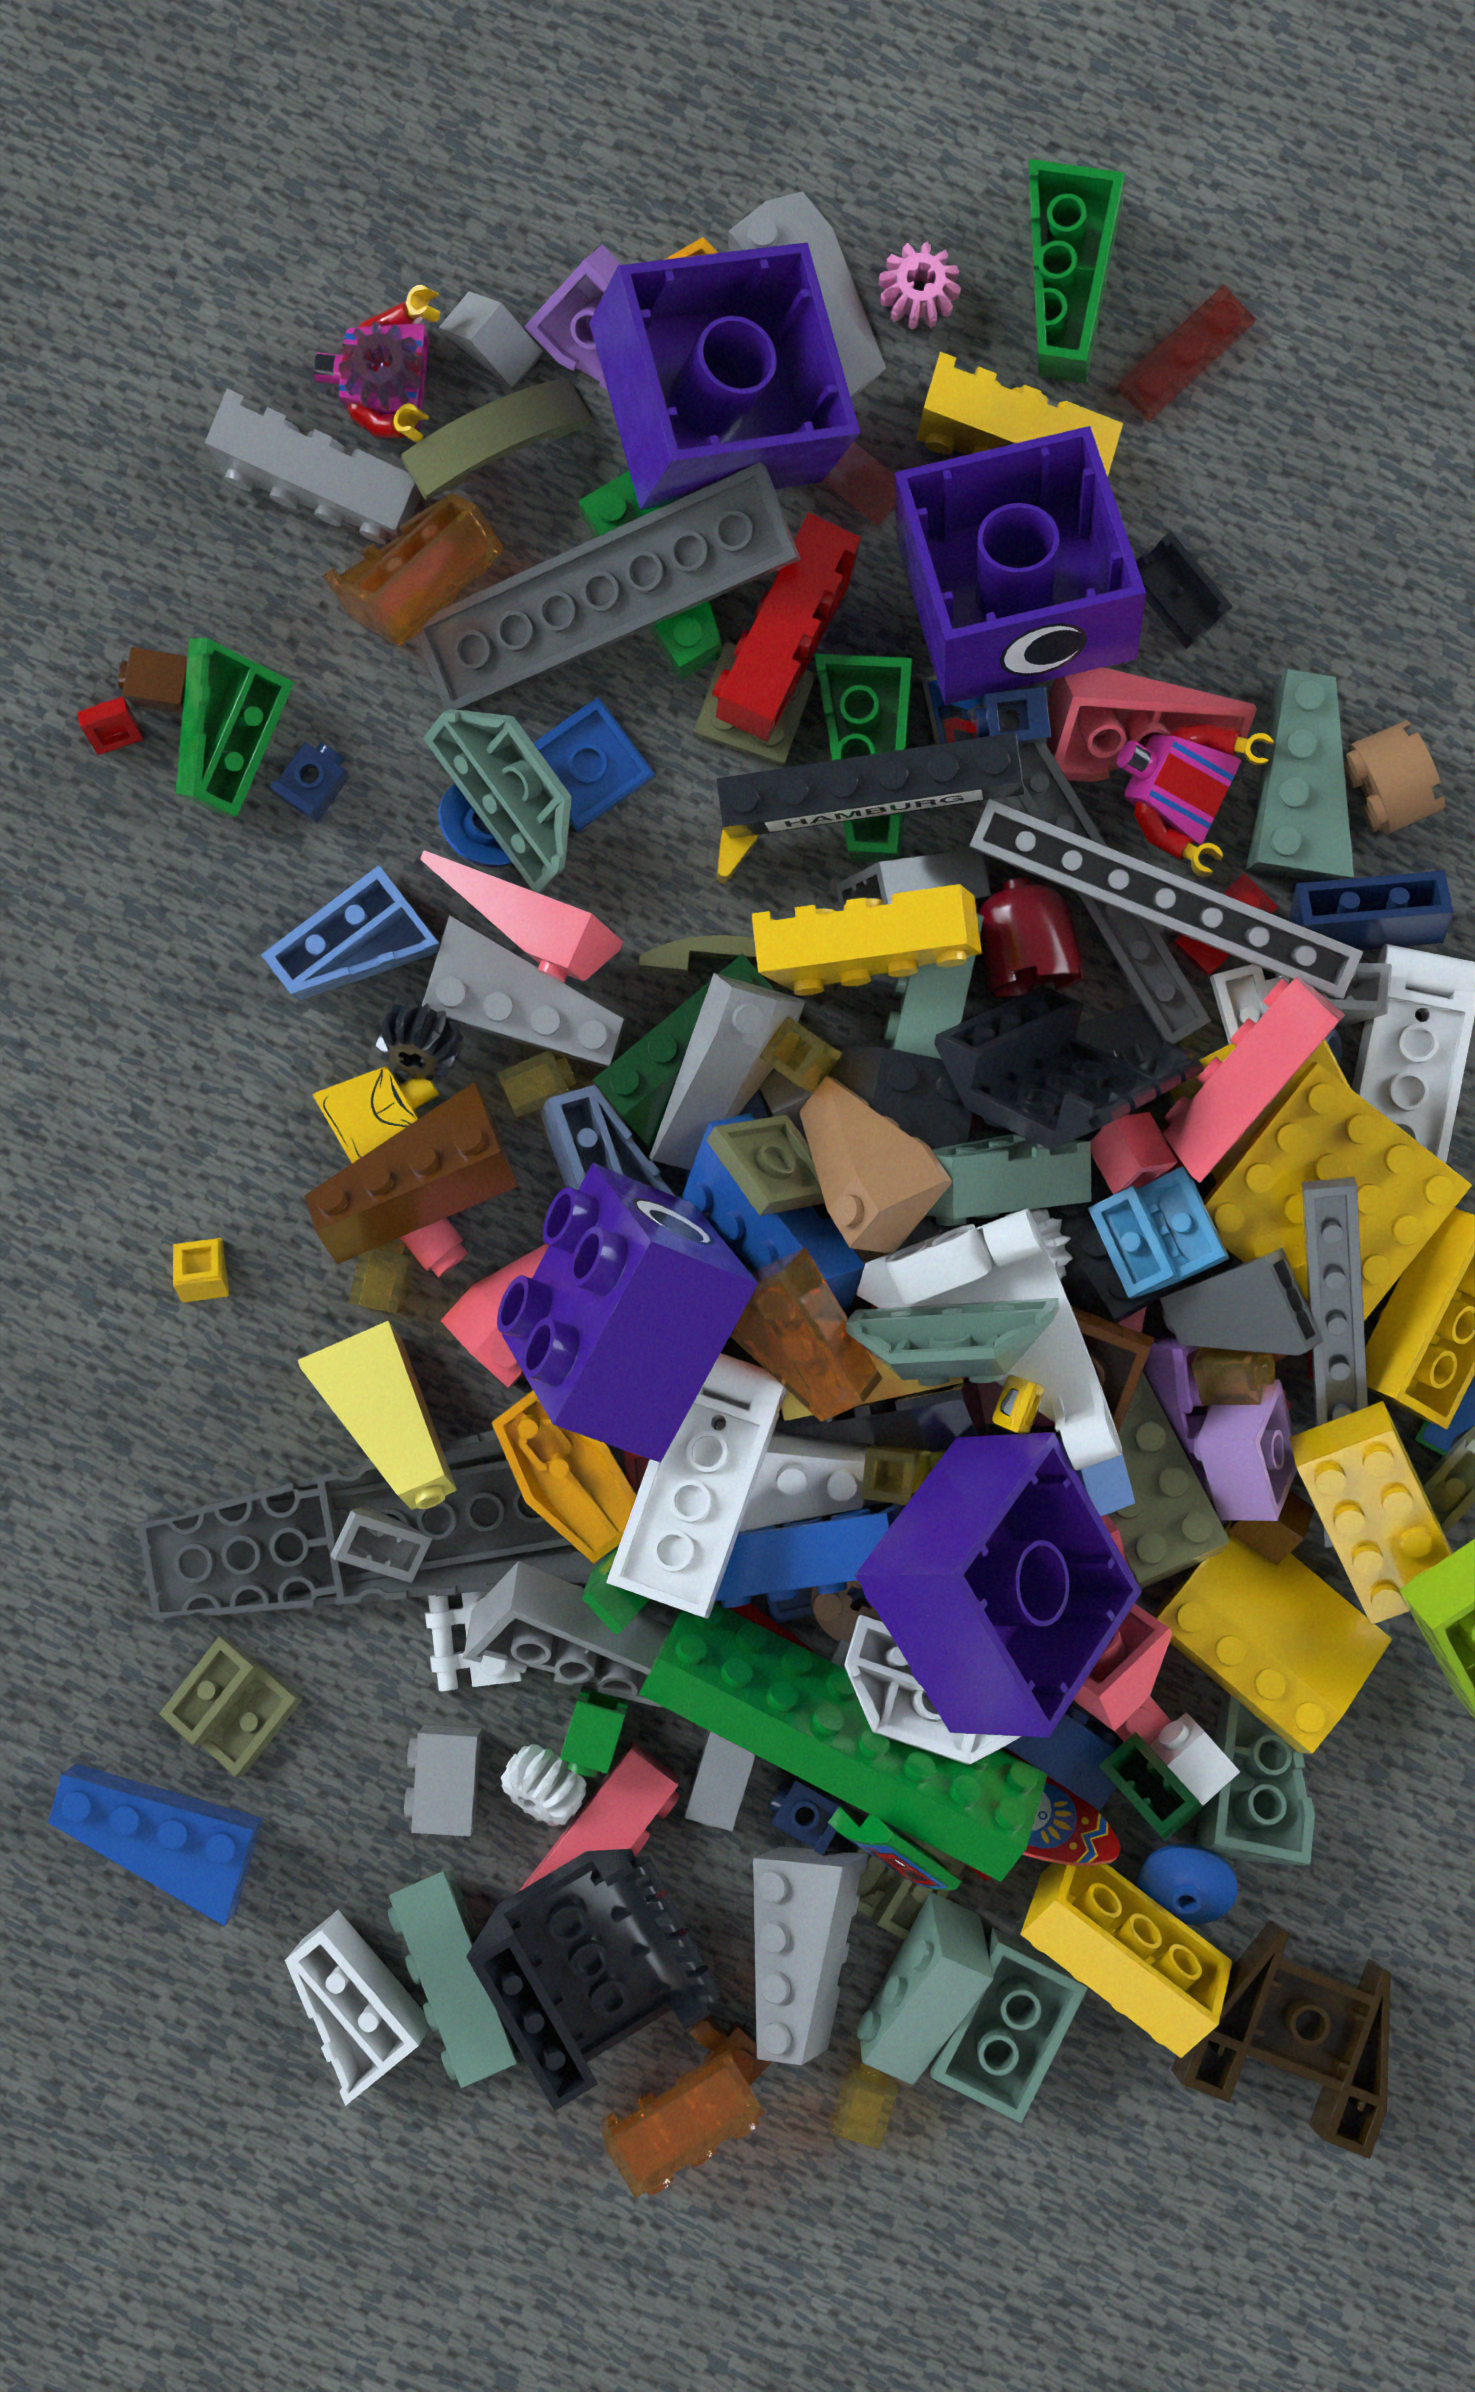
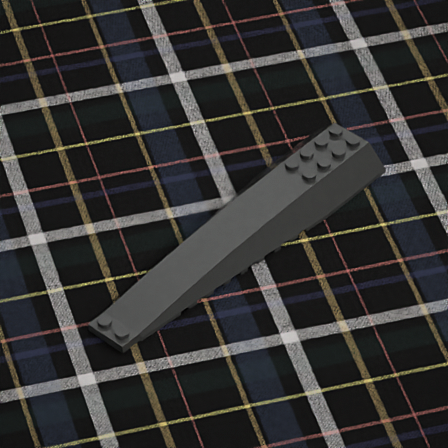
(278, 1542)

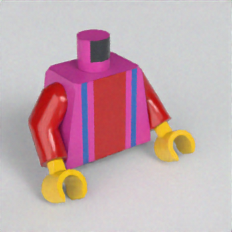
(401, 419)
(1182, 784)

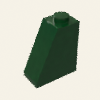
(1151, 1786)

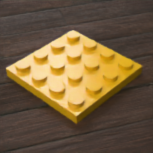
(1331, 1134)

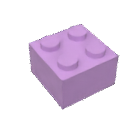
(1248, 1457)

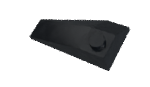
(911, 1421)

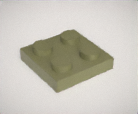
(727, 735)
(768, 1163)

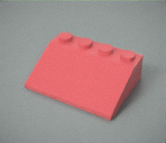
(1250, 1076)

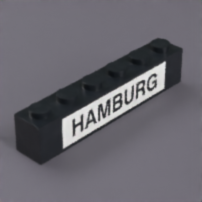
(870, 786)

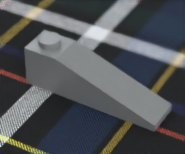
(797, 220)
(721, 1064)

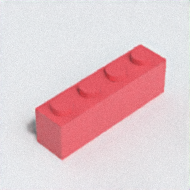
(616, 1811)

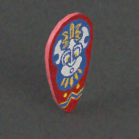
(1069, 1829)

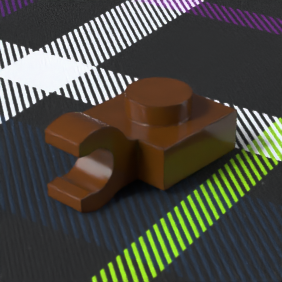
(736, 2039)

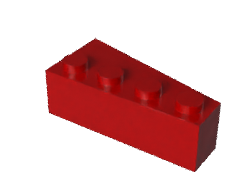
(787, 628)

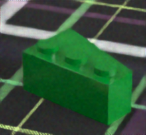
(225, 724)

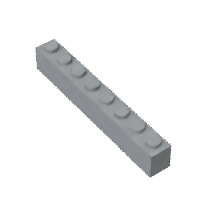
(1165, 899)

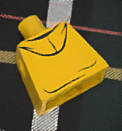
(372, 1108)

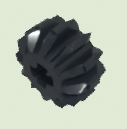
(419, 1040)

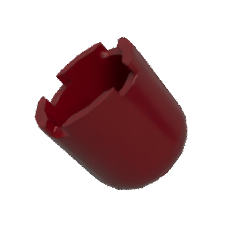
(1028, 939)

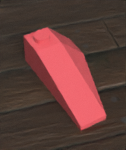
(1106, 708)
(548, 930)
(475, 1318)
(1126, 1669)

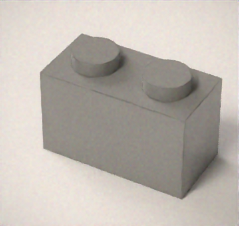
(445, 1780)

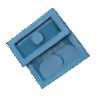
(1158, 1233)

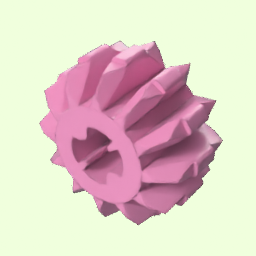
(901, 278)

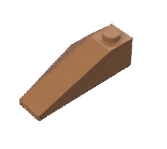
(869, 1169)

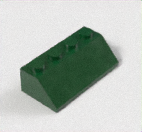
(646, 1073)

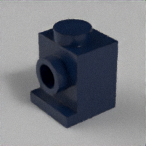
(1029, 707)
(314, 797)
(798, 1794)

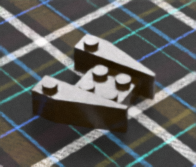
(1307, 2027)

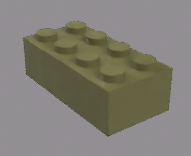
(1171, 1516)

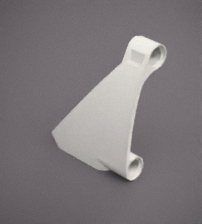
(1008, 1264)

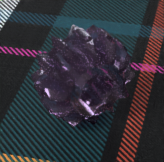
(387, 381)

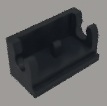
(1181, 591)

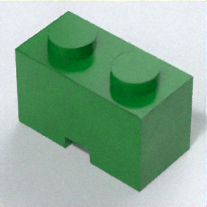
(593, 1732)

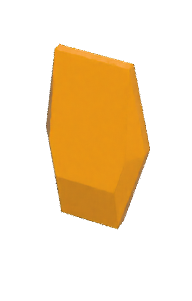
(566, 1478)

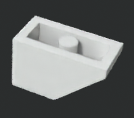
(1194, 1758)

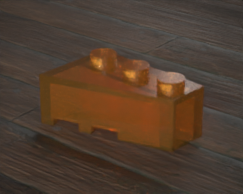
(419, 571)
(802, 1338)
(682, 2124)

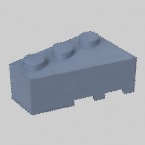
(589, 1131)

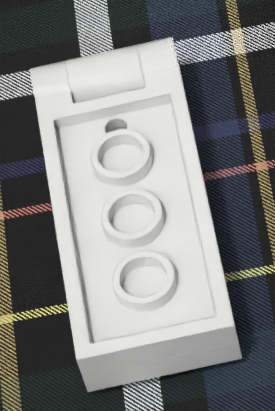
(1413, 1066)
(700, 1491)

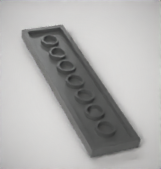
(608, 589)

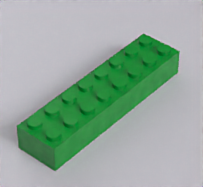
(811, 1723)

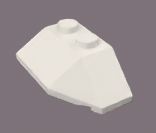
(899, 1705)

